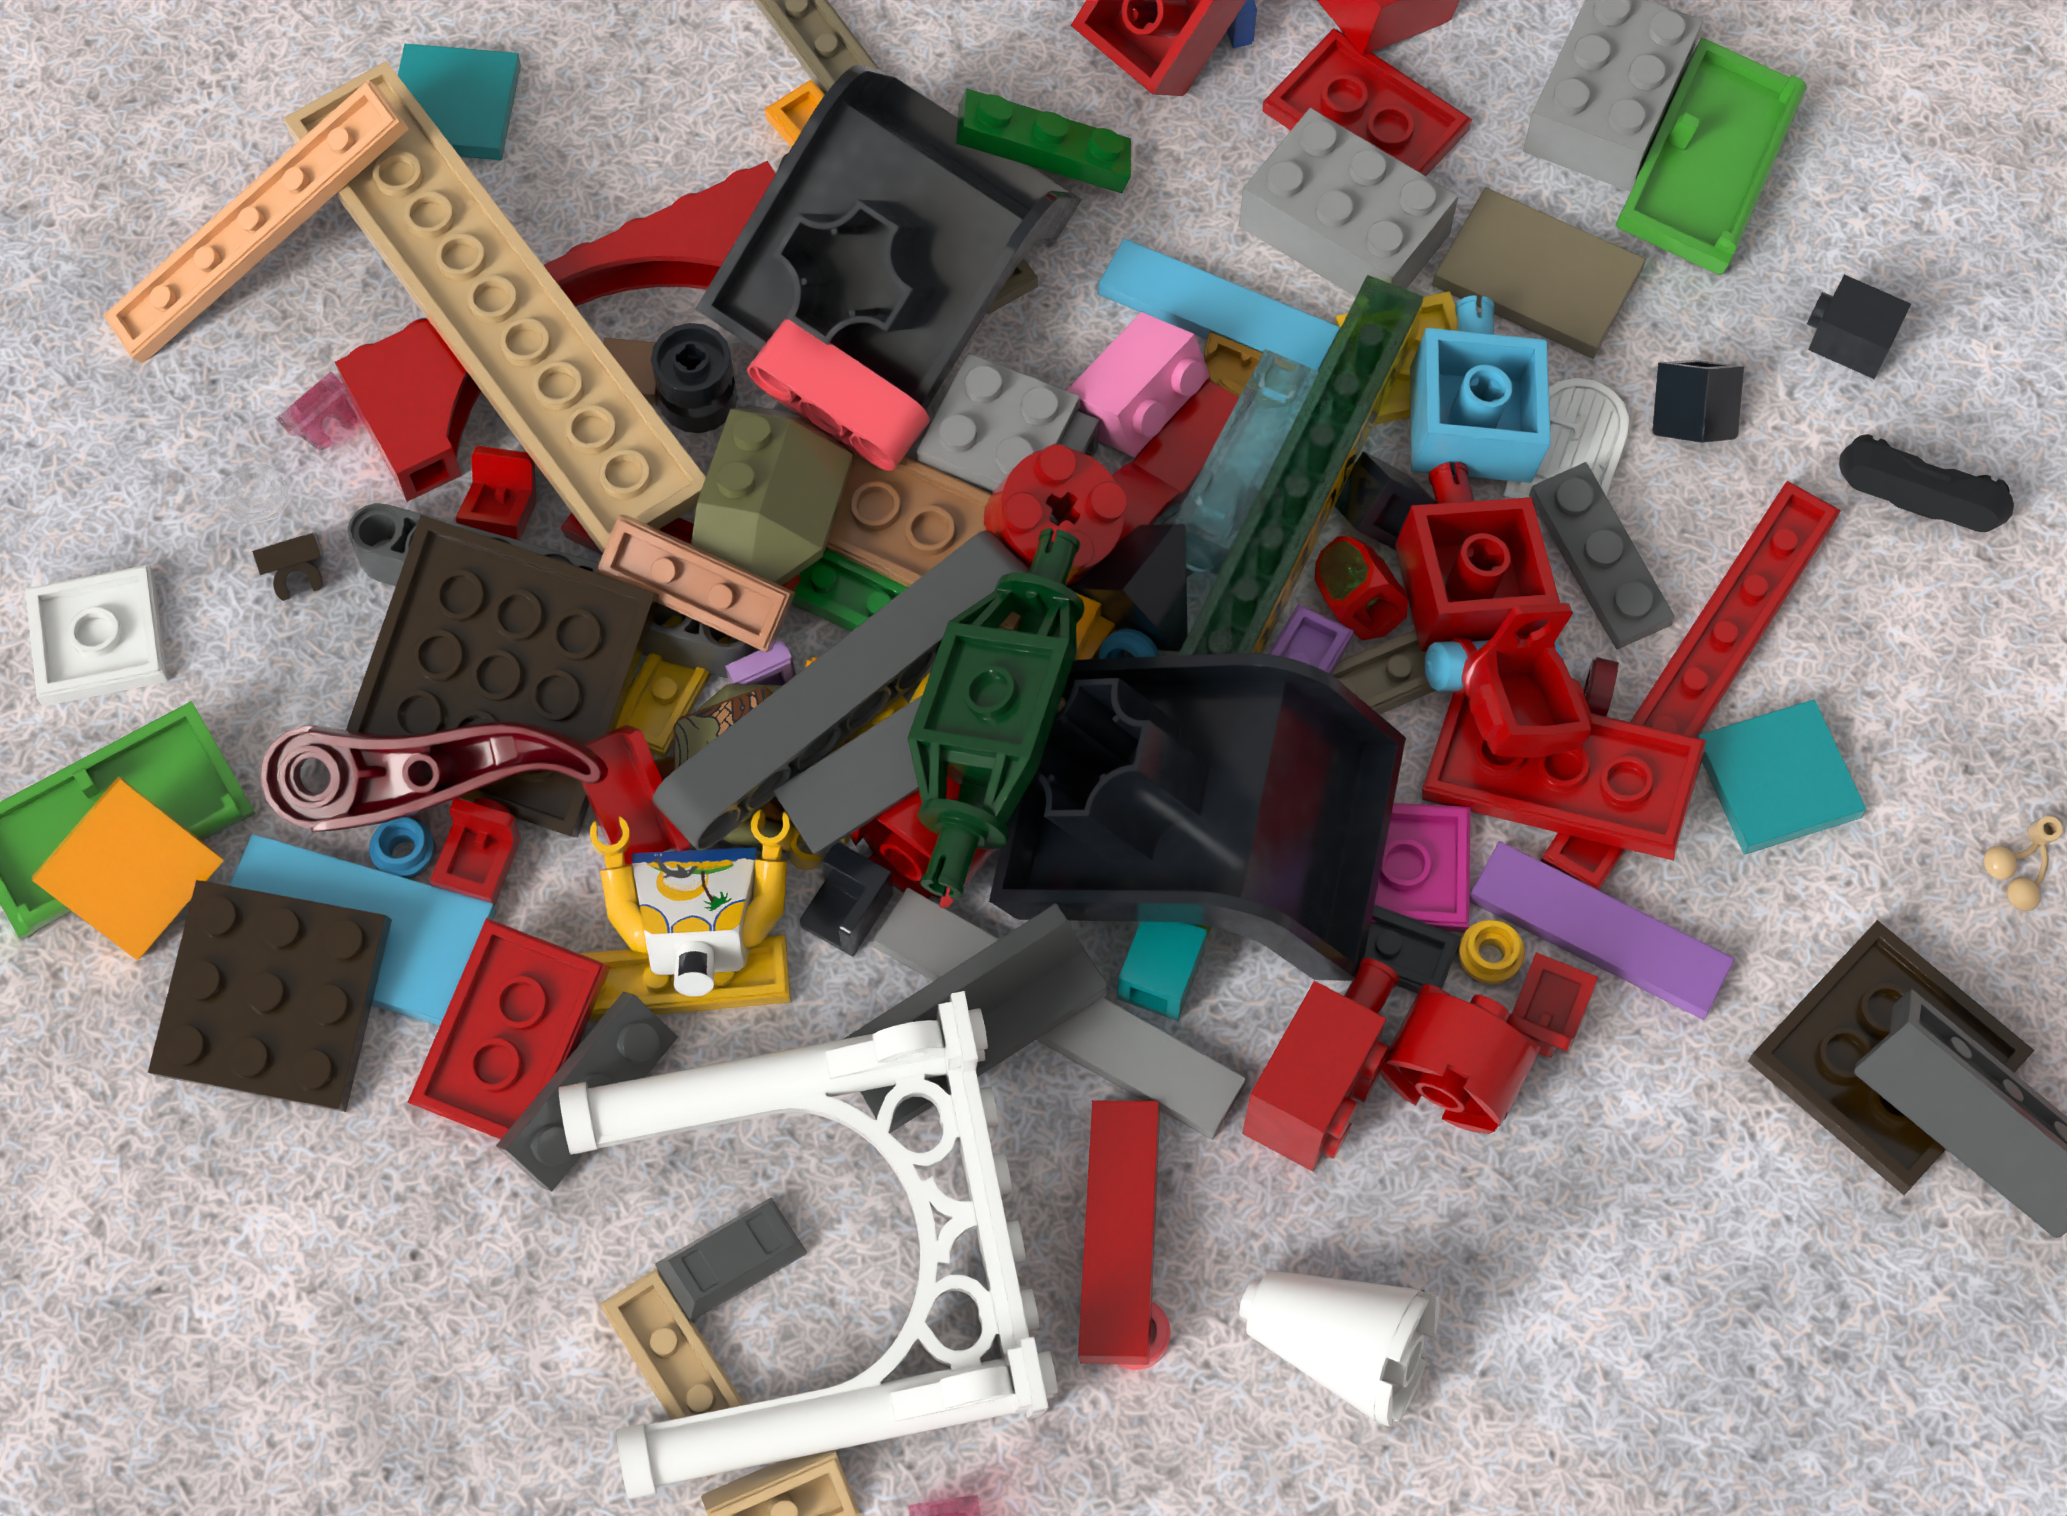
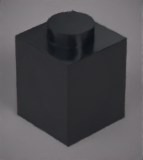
(1856, 325)

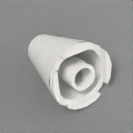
(1346, 1335)

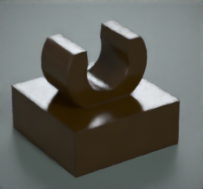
(289, 557)

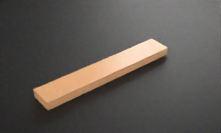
(256, 222)

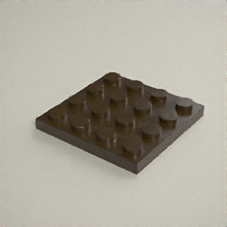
(503, 638)

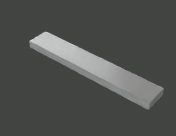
(1098, 1037)

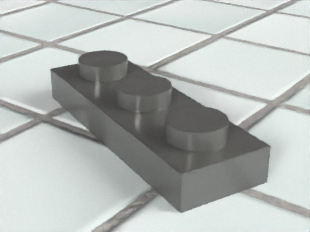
(1601, 555)
(616, 1050)

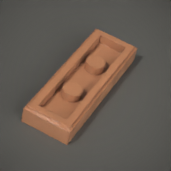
(696, 583)

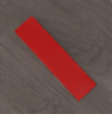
(1119, 1233)

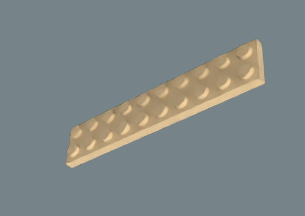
(511, 324)

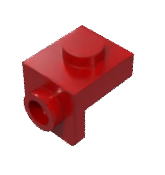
(500, 492)
(477, 849)
(1552, 1003)

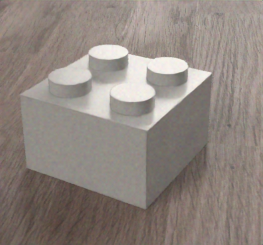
(994, 422)

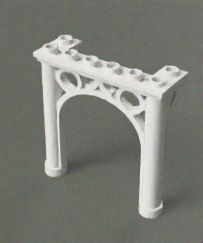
(865, 1406)

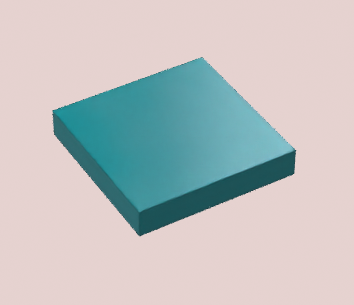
(464, 94)
(1780, 777)

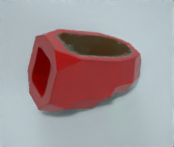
(1360, 588)

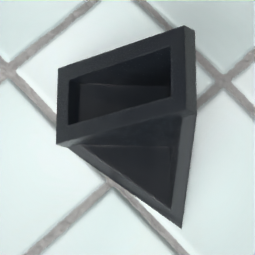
(1144, 584)

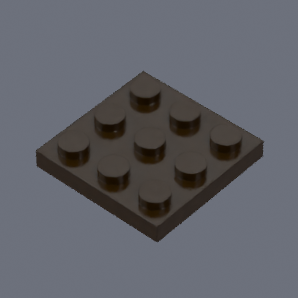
(270, 995)
(1845, 1018)

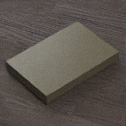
(1539, 272)

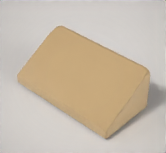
(787, 1488)

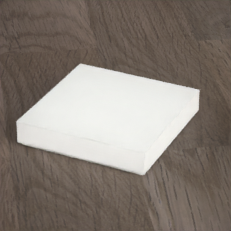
(95, 635)

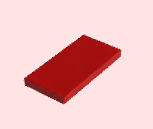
(1616, 789)

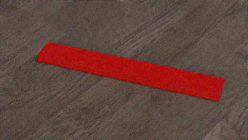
(1717, 646)

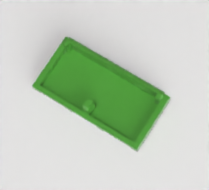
(1711, 156)
(166, 761)

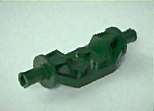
(993, 709)

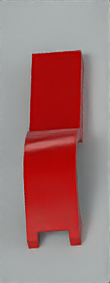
(1174, 457)

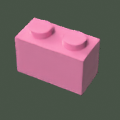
(1141, 382)

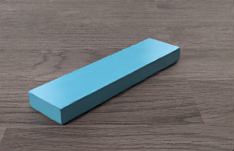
(1209, 303)

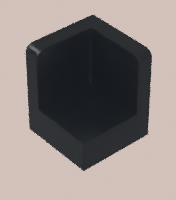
(1698, 400)
(1379, 499)
(848, 899)

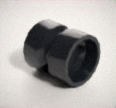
(694, 377)

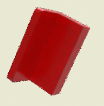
(630, 793)

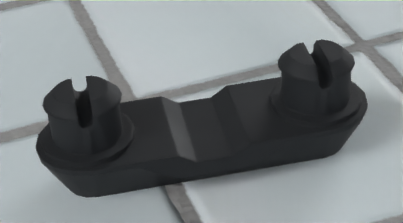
(1925, 488)

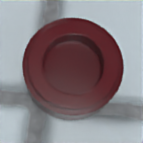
(1600, 685)

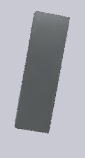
(853, 783)
(1019, 983)
(1973, 1108)

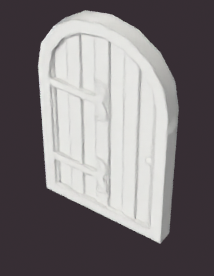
(1585, 426)

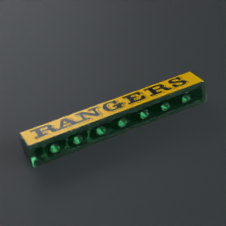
(1308, 473)

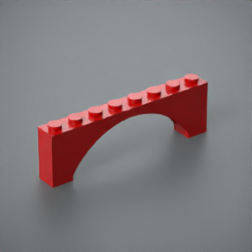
(421, 396)

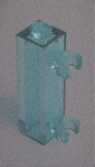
(1242, 459)

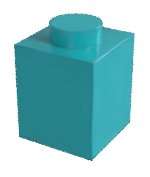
(1162, 966)

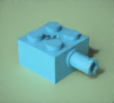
(1479, 398)

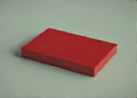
(1370, 102)
(507, 1028)

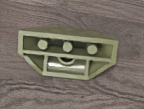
(771, 493)

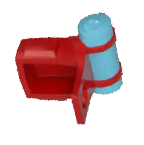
(1516, 684)

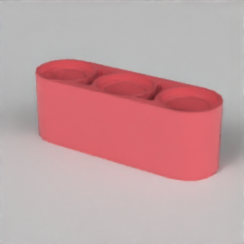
(839, 395)

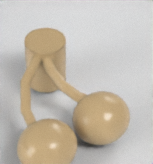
(2002, 863)

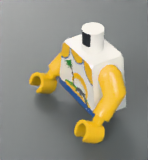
(696, 906)

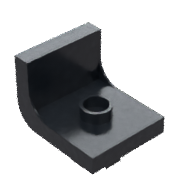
(884, 234)
(1212, 800)

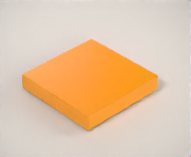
(127, 868)

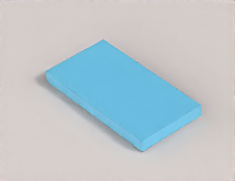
(428, 931)

